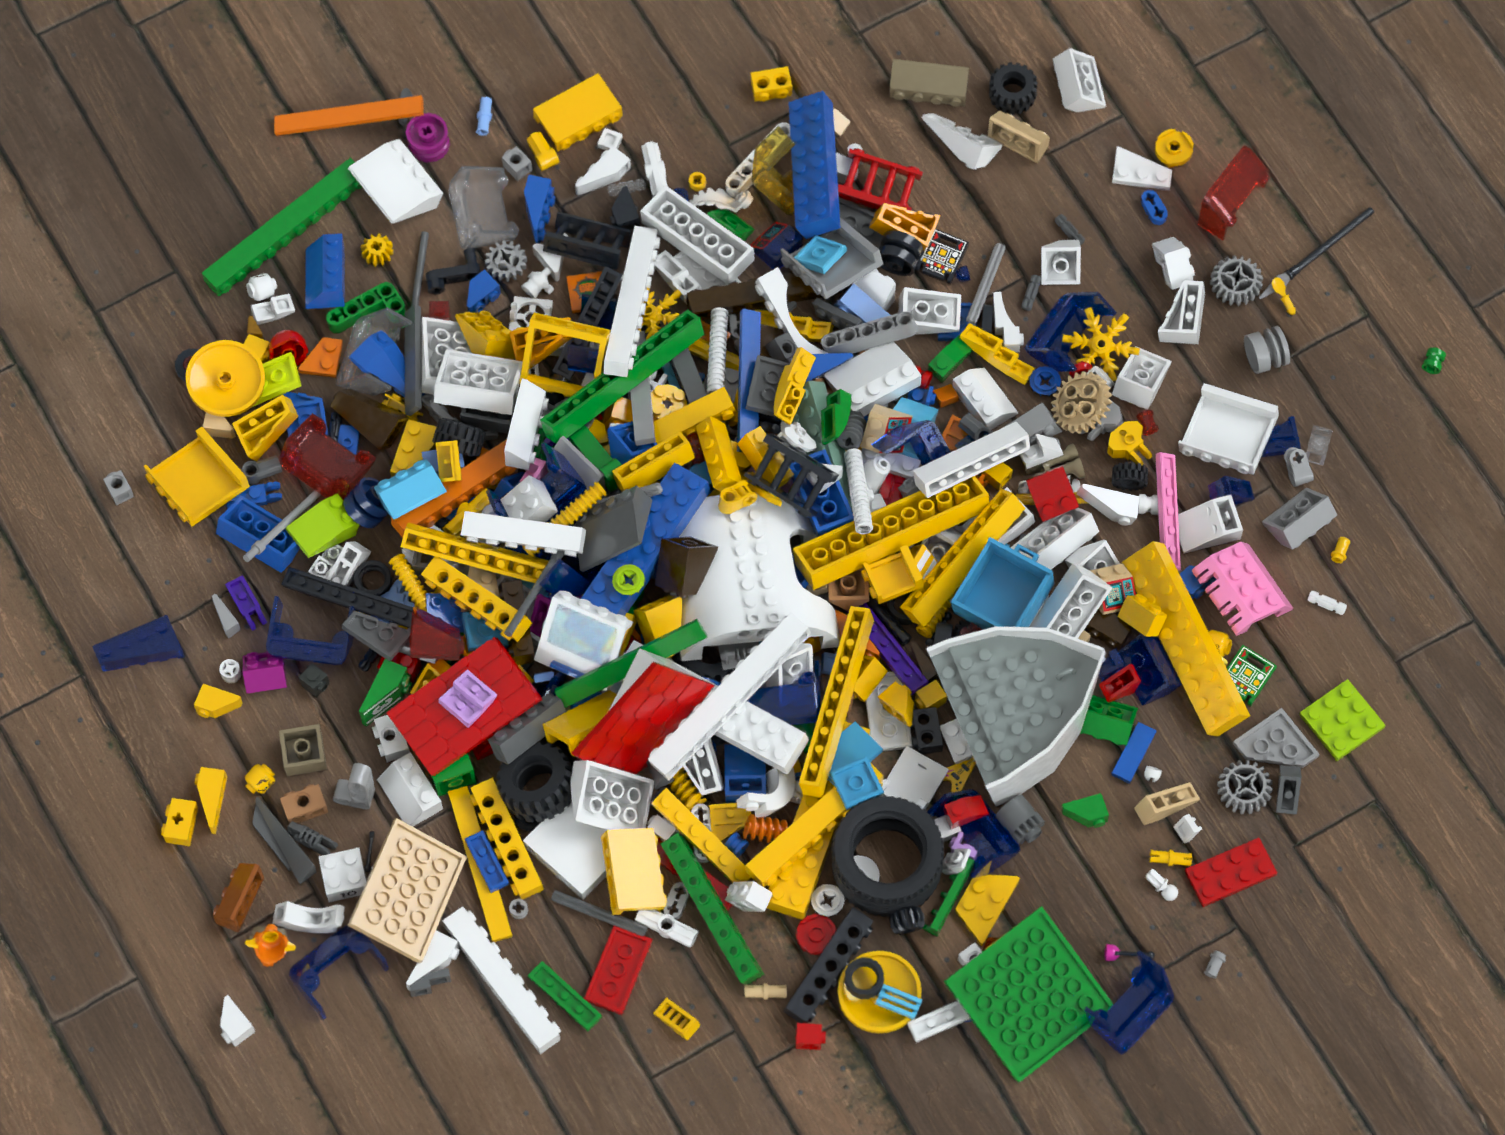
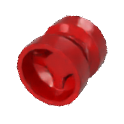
(926, 377)

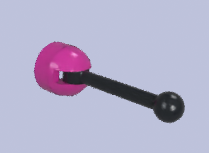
(1112, 953)

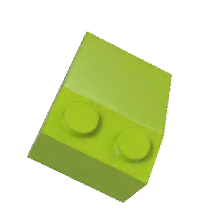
(323, 526)

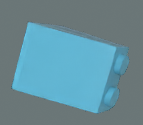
(920, 413)

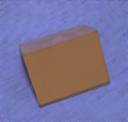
(849, 590)

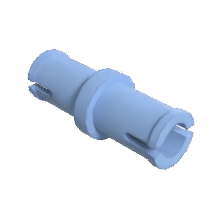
(484, 116)

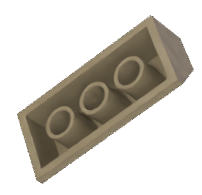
(929, 82)

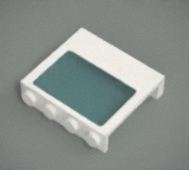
(580, 634)

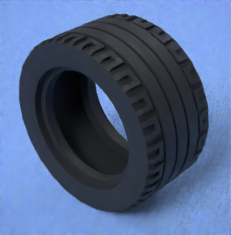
(897, 816)

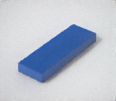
(1134, 752)
(487, 861)

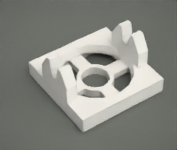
(519, 302)

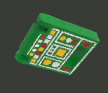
(1247, 677)

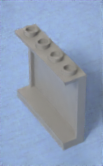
(855, 263)

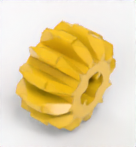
(384, 250)

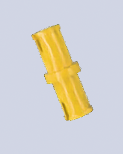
(1170, 857)

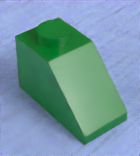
(1087, 811)

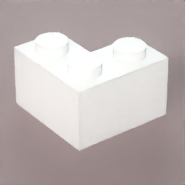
(1174, 260)

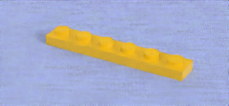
(700, 837)

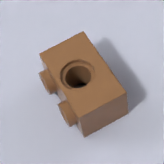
(315, 807)

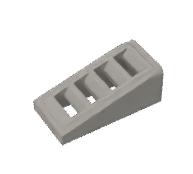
(227, 620)

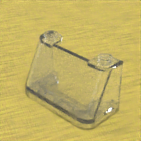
(480, 206)

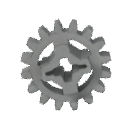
(510, 254)

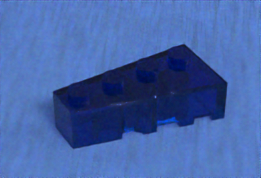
(139, 646)

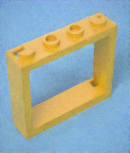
(566, 328)

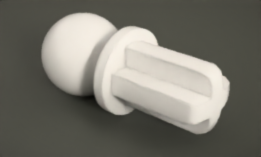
(1169, 891)

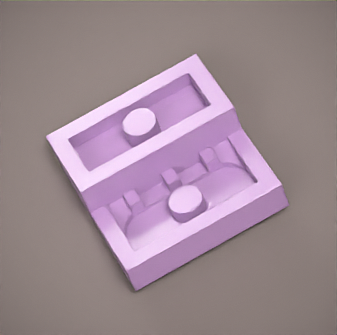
(467, 698)

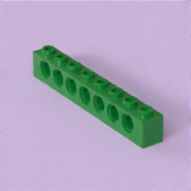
(712, 909)

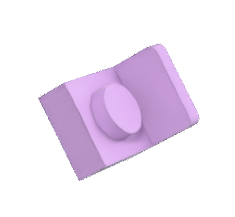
(956, 844)

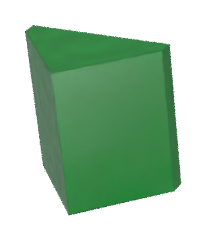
(732, 223)

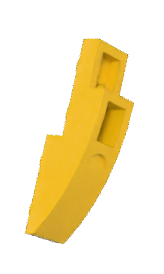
(791, 384)

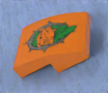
(581, 284)

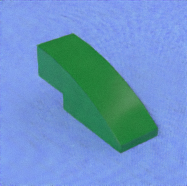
(835, 415)

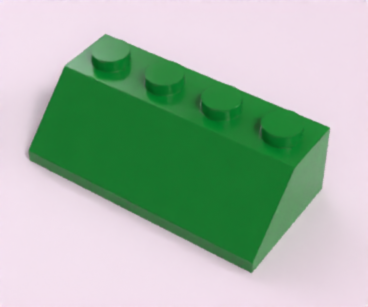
(1109, 720)

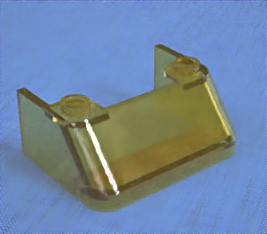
(766, 178)

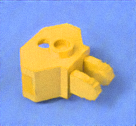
(1127, 441)

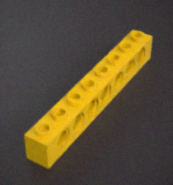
(473, 554)

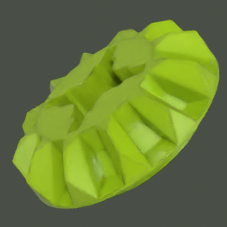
(629, 571)

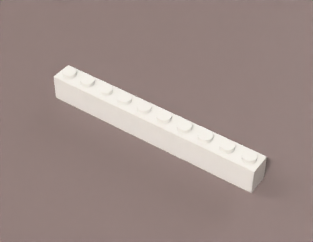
(631, 302)
(729, 696)

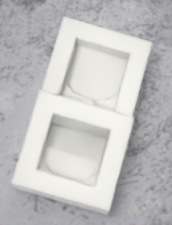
(274, 309)

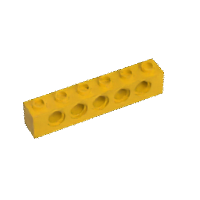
(439, 569)
(531, 883)

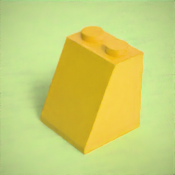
(659, 617)

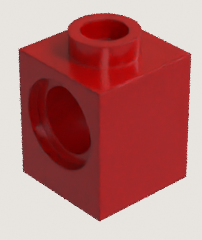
(810, 1036)

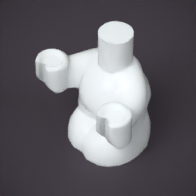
(537, 282)

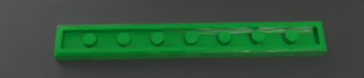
(618, 668)

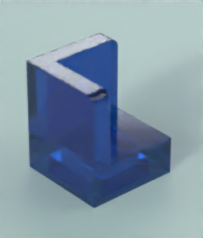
(1111, 665)

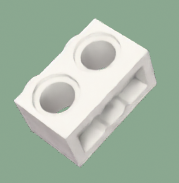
(748, 896)

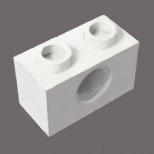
(390, 749)

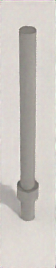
(260, 545)

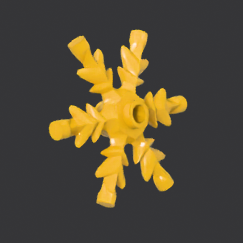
(653, 313)
(1103, 352)

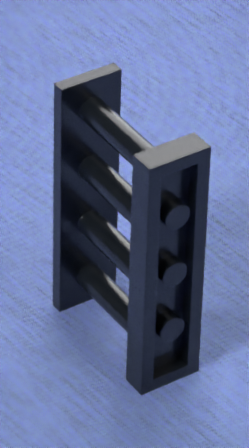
(586, 251)
(807, 464)

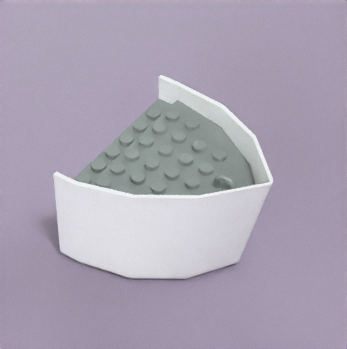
(1015, 701)

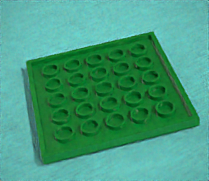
(1028, 994)

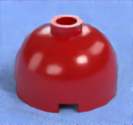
(286, 342)

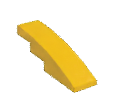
(807, 328)
(991, 350)

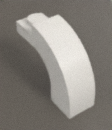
(779, 792)
(308, 919)

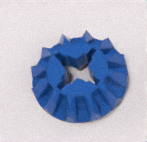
(1045, 373)

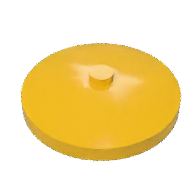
(225, 378)
(864, 1012)

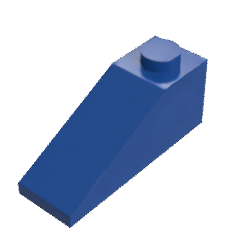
(827, 362)

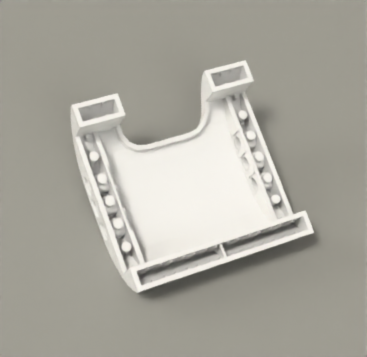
(752, 577)

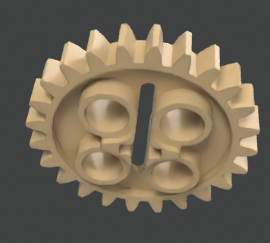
(1081, 402)

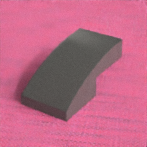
(423, 985)

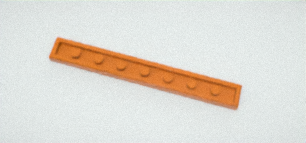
(348, 115)

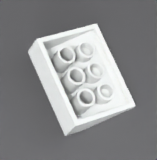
(396, 182)
(435, 338)
(875, 377)
(478, 382)
(609, 796)

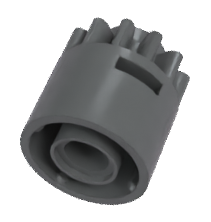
(1020, 820)

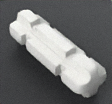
(1327, 602)

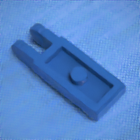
(257, 494)

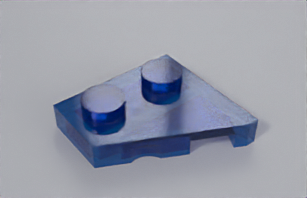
(1282, 438)

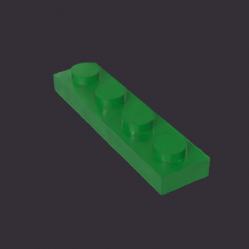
(564, 996)

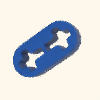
(1157, 205)

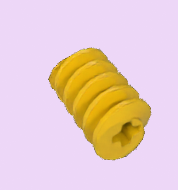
(685, 791)

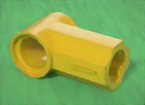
(544, 155)

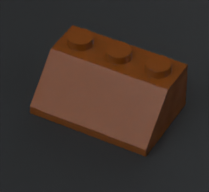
(238, 896)

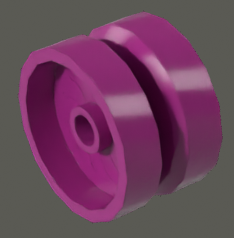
(427, 137)

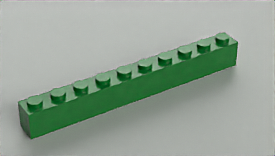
(281, 229)
(607, 388)

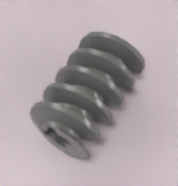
(853, 432)

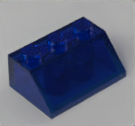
(1152, 666)

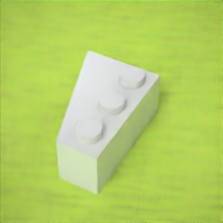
(1185, 315)

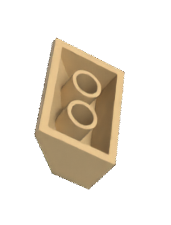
(1018, 136)

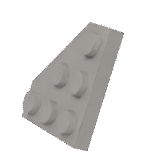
(1276, 742)

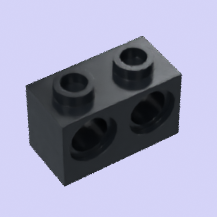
(930, 731)

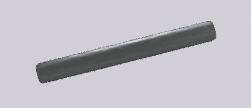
(599, 913)

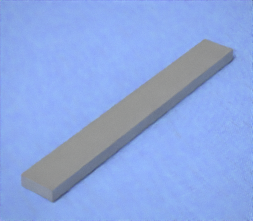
(642, 409)

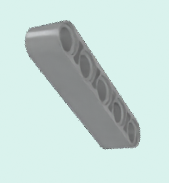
(870, 334)

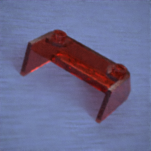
(1230, 192)

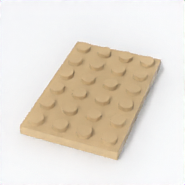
(407, 891)

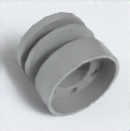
(1267, 349)

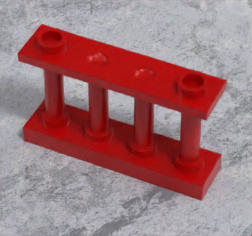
(864, 196)

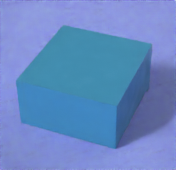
(1003, 587)

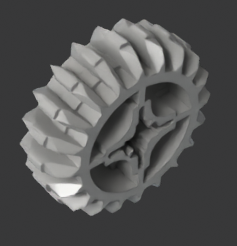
(1250, 283)
(1256, 799)

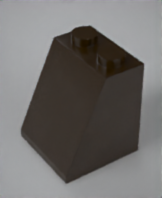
(683, 564)

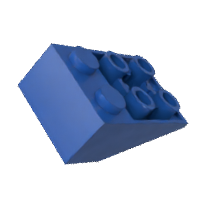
(538, 200)
(742, 774)

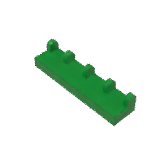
(950, 899)

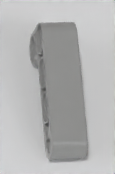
(357, 790)

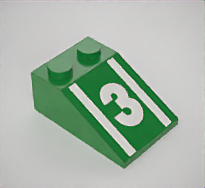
(385, 691)

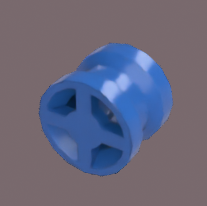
(736, 844)

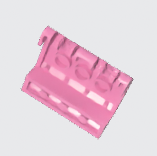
(1241, 585)

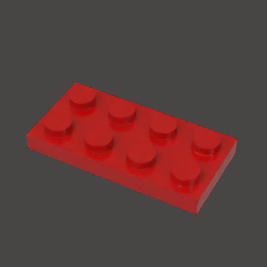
(1231, 872)

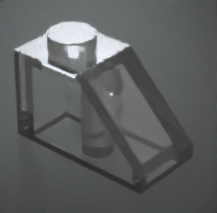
(1318, 444)

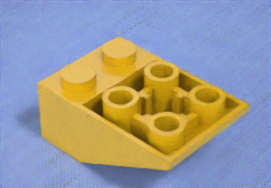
(486, 334)

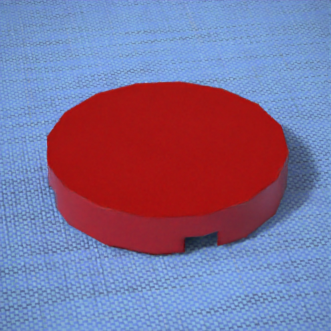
(821, 932)

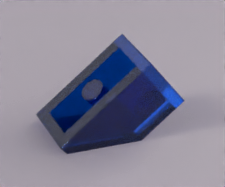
(1239, 489)

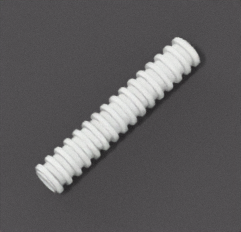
(717, 349)
(858, 491)

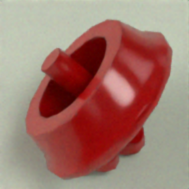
(1081, 366)

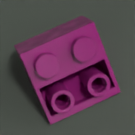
(263, 672)

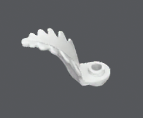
(722, 199)

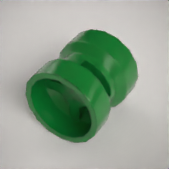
(1434, 359)

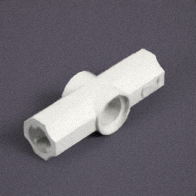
(654, 167)
(678, 931)

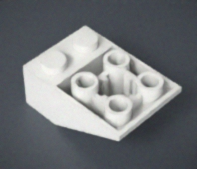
(1209, 524)

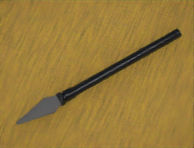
(1295, 270)

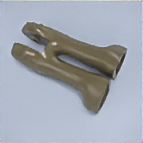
(1069, 454)

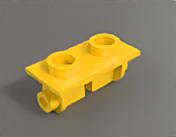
(395, 401)

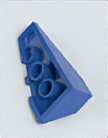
(383, 359)

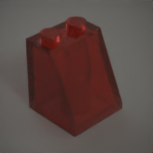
(434, 637)

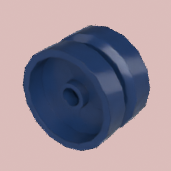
(364, 504)

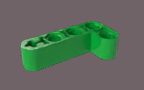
(359, 304)
(596, 454)

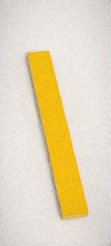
(490, 902)

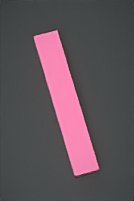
(1168, 505)

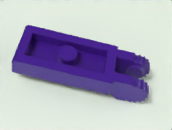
(245, 600)

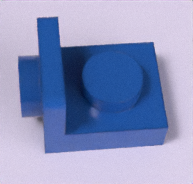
(923, 396)

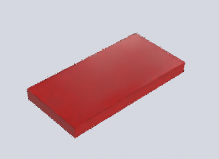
(618, 970)

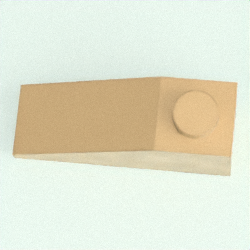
(1166, 802)

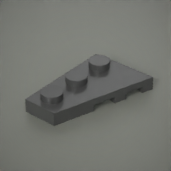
(838, 317)
(379, 636)

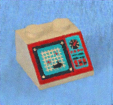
(880, 422)
(1122, 586)

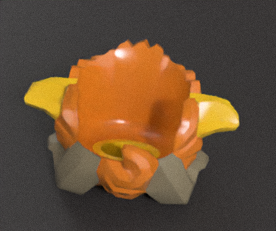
(269, 943)

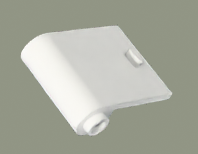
(914, 778)

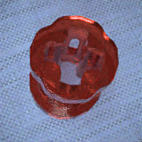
(1147, 421)

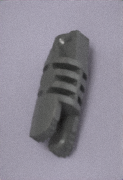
(311, 838)

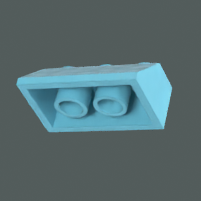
(409, 489)

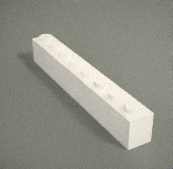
(502, 980)

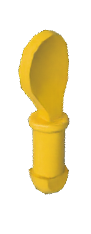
(1279, 287)

